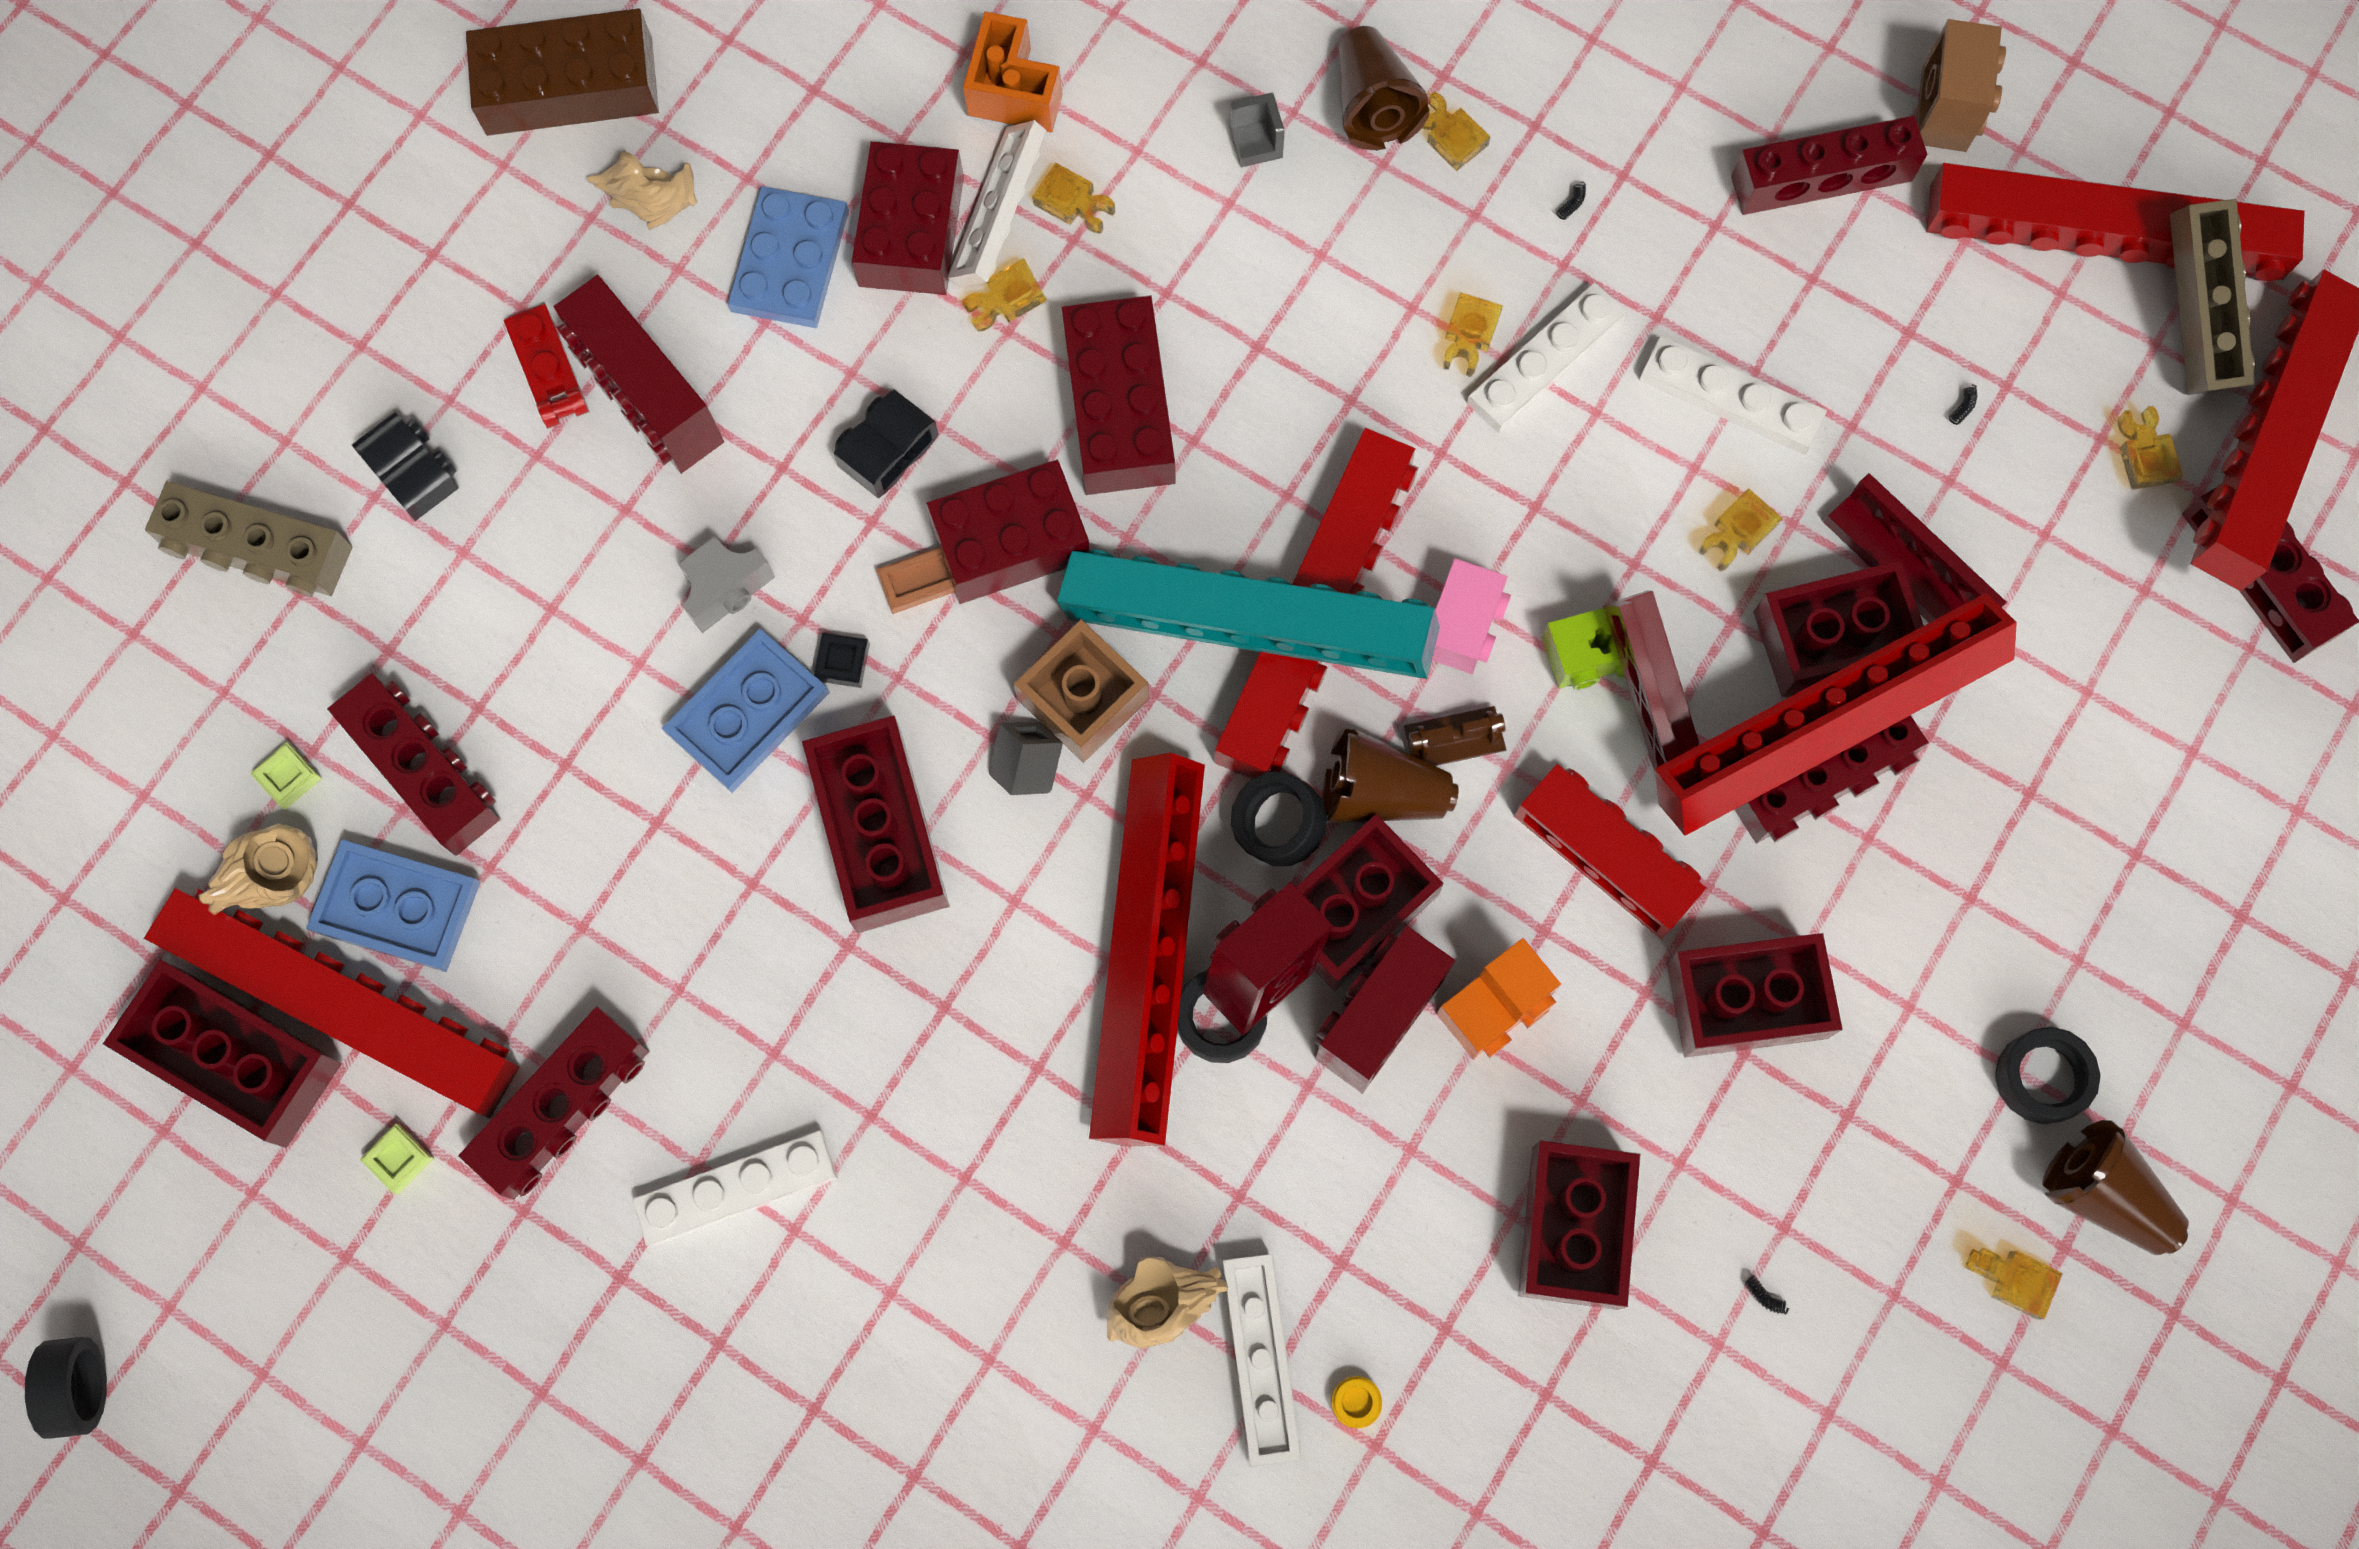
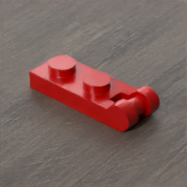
(546, 365)

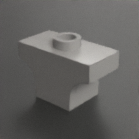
(721, 581)

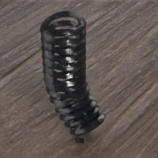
(1577, 191)
(1961, 409)
(1762, 1299)

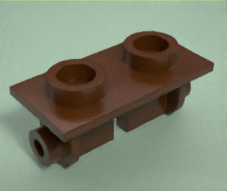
(1457, 736)

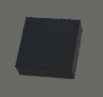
(841, 660)

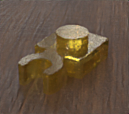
(1454, 136)
(1069, 196)
(1011, 293)
(1471, 329)
(2147, 457)
(1741, 526)

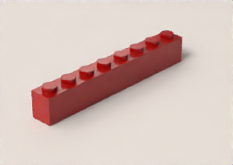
(2096, 218)
(2279, 432)
(1336, 558)
(1835, 713)
(1147, 952)
(334, 1003)

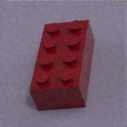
(637, 375)
(1119, 395)
(875, 824)
(222, 1054)

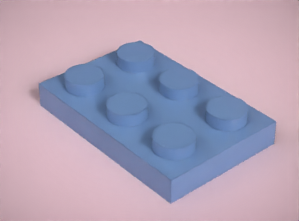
(788, 257)
(745, 710)
(393, 905)

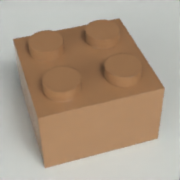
(1960, 84)
(1082, 690)

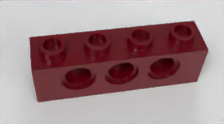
(1828, 165)
(2275, 593)
(365, 713)
(493, 1149)

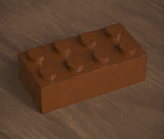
(562, 72)

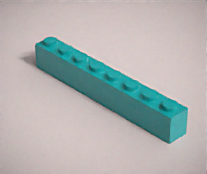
(1251, 613)

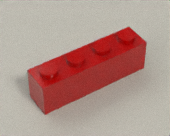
(1610, 850)

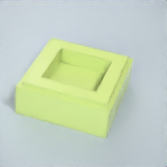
(285, 776)
(396, 1159)

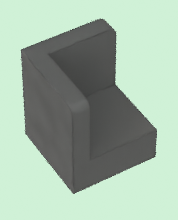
(1256, 129)
(1025, 758)

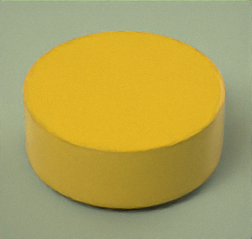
(1356, 1402)

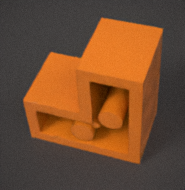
(1002, 80)
(1507, 992)

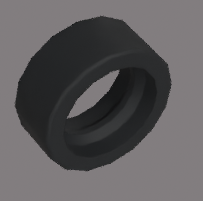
(1248, 804)
(1198, 1044)
(2078, 1055)
(65, 1387)

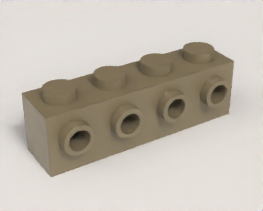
(2212, 297)
(248, 539)

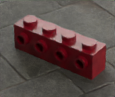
(1818, 788)

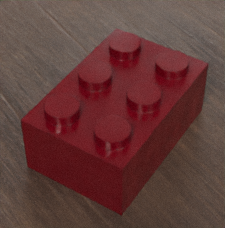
(908, 218)
(1007, 530)
(1834, 623)
(1366, 893)
(1265, 956)
(1754, 995)
(1382, 1007)
(1579, 1225)

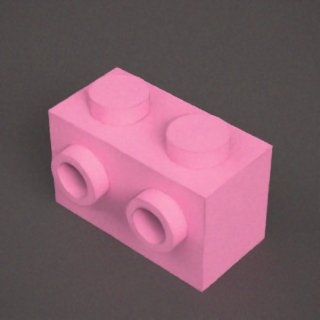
(1465, 613)

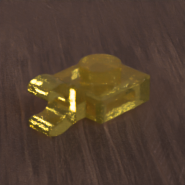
(2018, 1279)

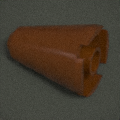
(1378, 92)
(1383, 781)
(2116, 1190)

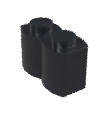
(885, 443)
(406, 466)

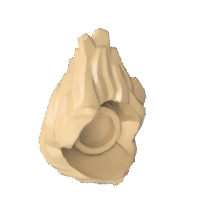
(647, 191)
(263, 870)
(1160, 1302)

